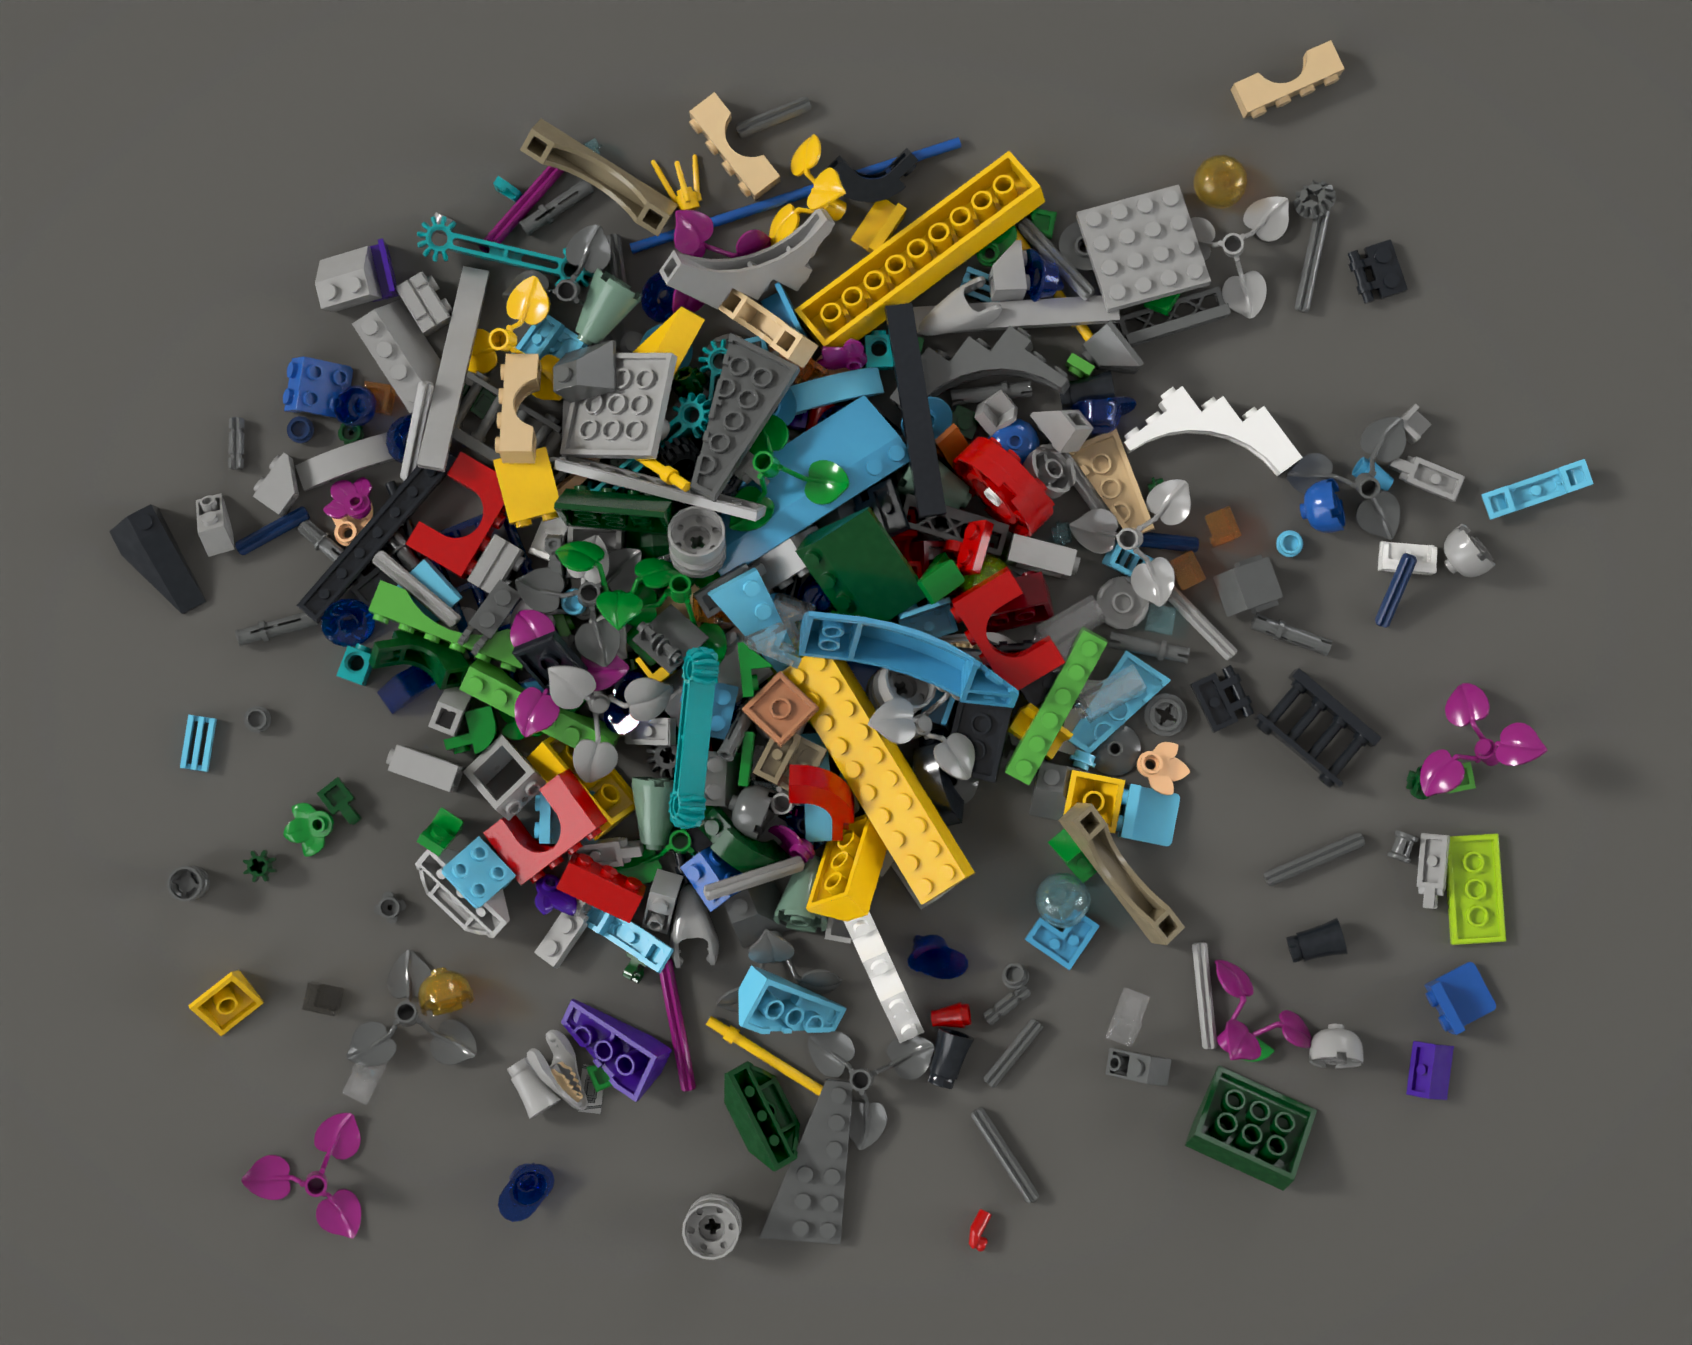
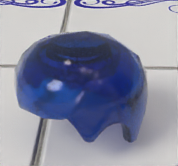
(356, 406)

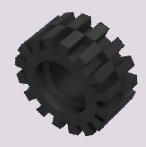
(679, 450)

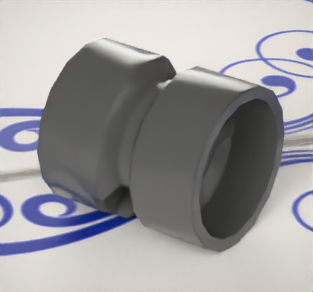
(188, 883)

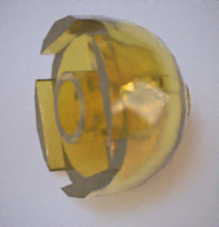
(1220, 181)
(444, 992)

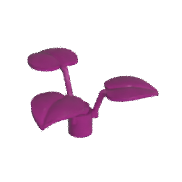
(689, 238)
(1466, 705)
(534, 708)
(1236, 1036)
(338, 1213)

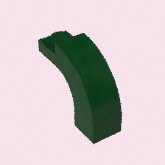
(438, 660)
(737, 848)

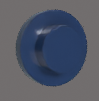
(300, 429)

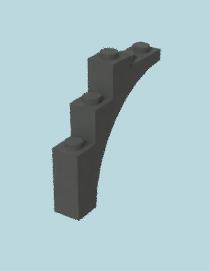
(975, 360)

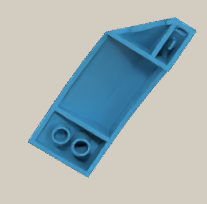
(853, 439)
(905, 652)

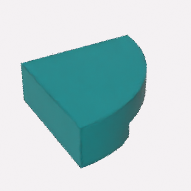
(507, 189)

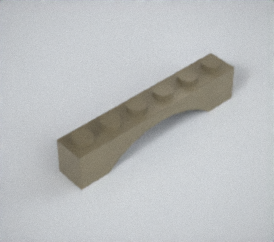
(563, 152)
(1096, 843)

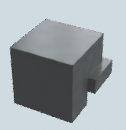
(1248, 586)

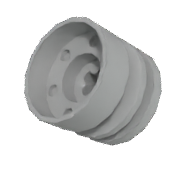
(697, 542)
(889, 684)
(701, 1237)

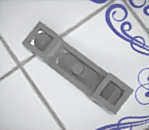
(343, 461)

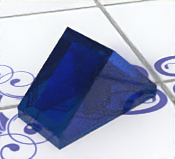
(405, 688)

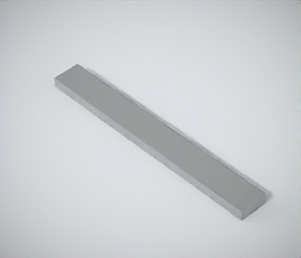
(1039, 314)
(453, 369)
(657, 487)

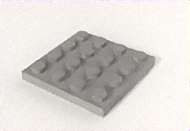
(1143, 248)
(626, 420)

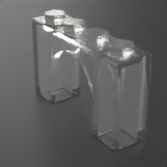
(1096, 696)

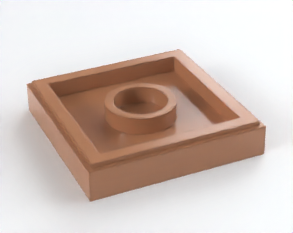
(780, 709)

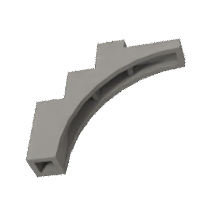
(750, 274)

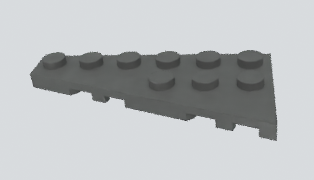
(742, 404)
(814, 1185)

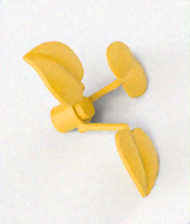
(824, 194)
(528, 304)

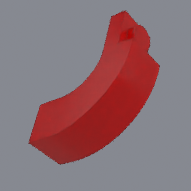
(826, 790)

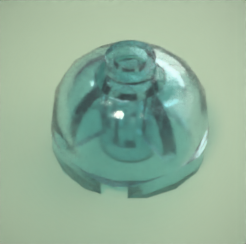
(1062, 900)

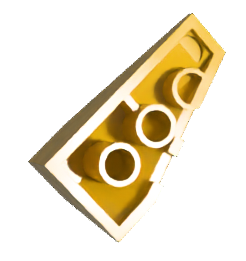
(674, 335)

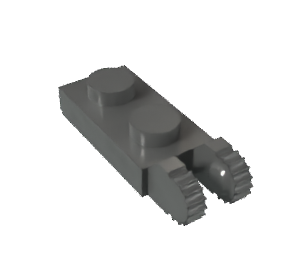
(491, 615)

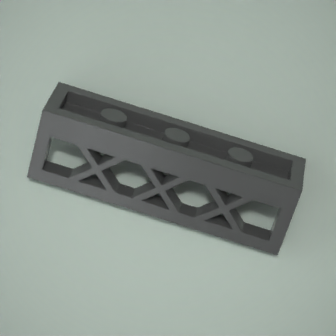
(1179, 323)
(958, 517)

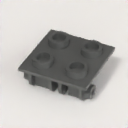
(669, 638)

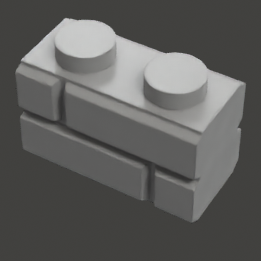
(424, 303)
(496, 564)

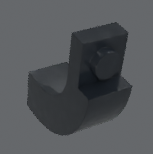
(874, 186)
(937, 781)

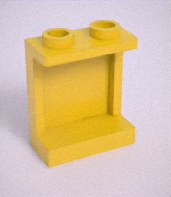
(528, 489)

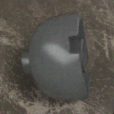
(751, 809)

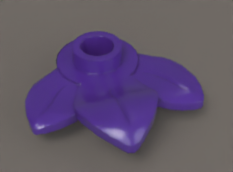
(550, 897)

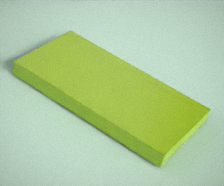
(1475, 890)

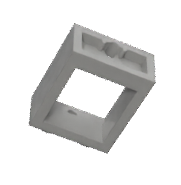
(1042, 556)
(490, 763)
(425, 768)

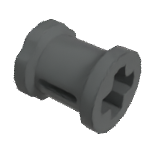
(1402, 846)

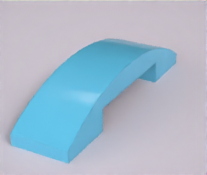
(837, 388)
(1537, 489)
(816, 819)
(630, 938)

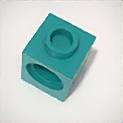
(881, 362)
(346, 671)

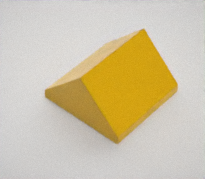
(1101, 791)
(227, 1002)

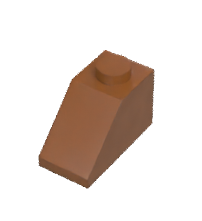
(950, 445)

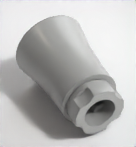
(533, 1092)

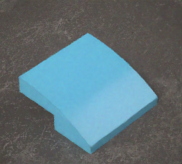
(549, 338)
(437, 583)

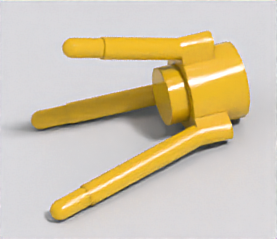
(687, 198)

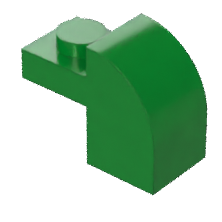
(482, 729)

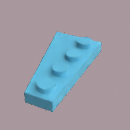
(749, 607)
(1090, 735)

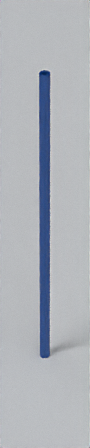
(789, 197)

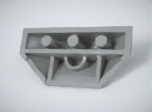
(482, 921)

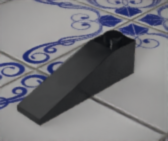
(153, 552)

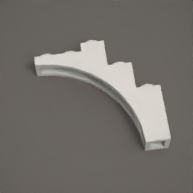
(1181, 415)
(884, 977)

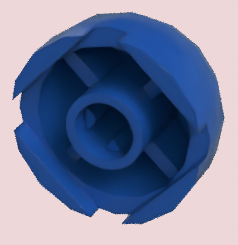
(1018, 437)
(1323, 507)

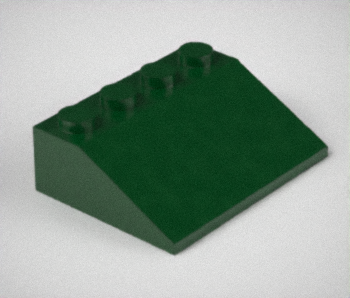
(615, 510)
(861, 567)
(1251, 1128)

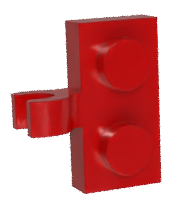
(972, 550)

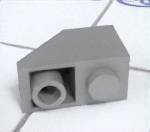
(1008, 275)
(1063, 428)
(279, 487)
(214, 525)
(450, 711)
(662, 901)

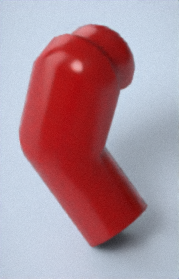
(976, 1230)

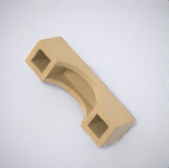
(1257, 93)
(754, 173)
(769, 327)
(521, 378)

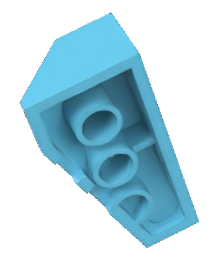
(780, 1005)

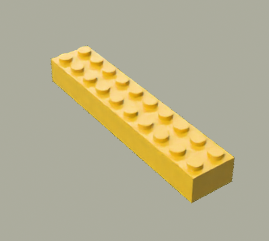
(922, 253)
(881, 779)

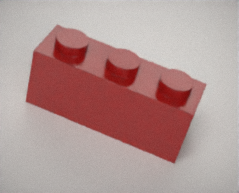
(601, 887)

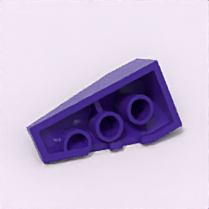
(623, 1052)

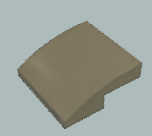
(776, 760)

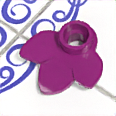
(849, 356)
(349, 499)
(792, 843)

